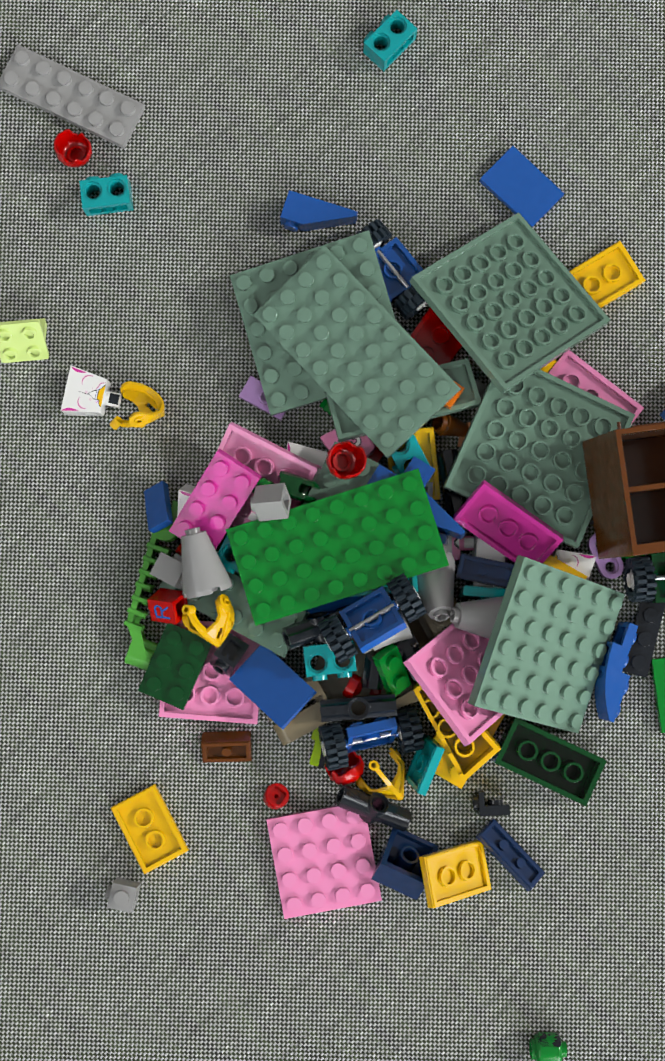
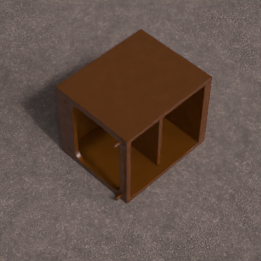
(627, 489)

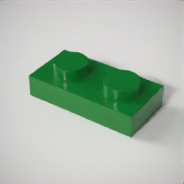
(392, 670)

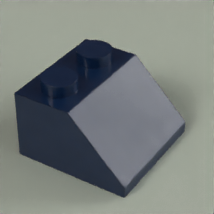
(400, 863)

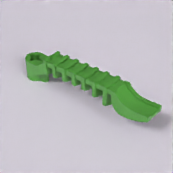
(141, 649)

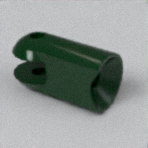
(298, 486)

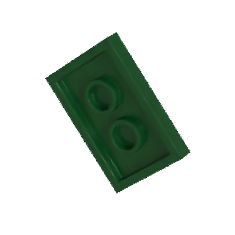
(175, 666)

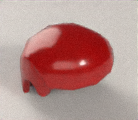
(72, 148)
(346, 460)
(348, 774)

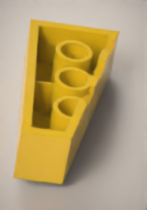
(464, 758)

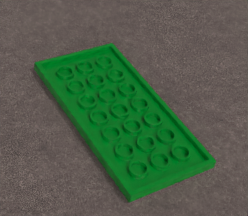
(337, 547)

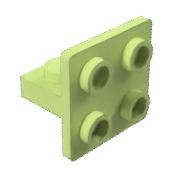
(23, 340)

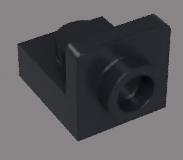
(228, 655)
(494, 807)

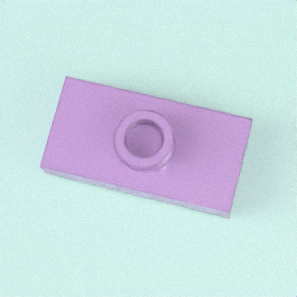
(254, 394)

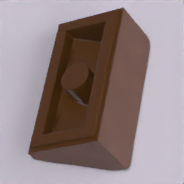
(226, 746)

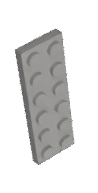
(71, 96)

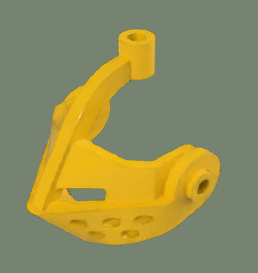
(140, 396)
(224, 620)
(394, 789)

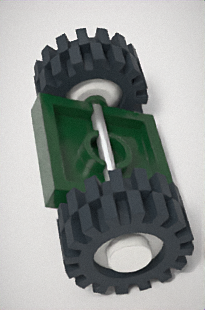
(645, 578)

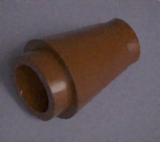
(449, 426)

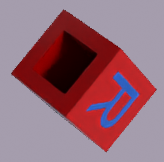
(166, 606)

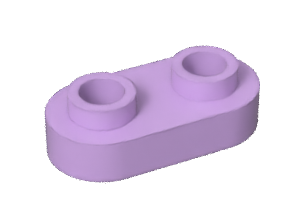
(618, 565)

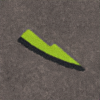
(317, 757)

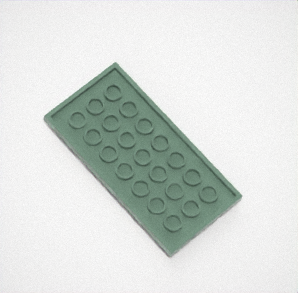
(357, 352)

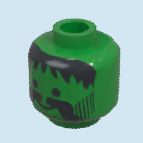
(547, 1047)

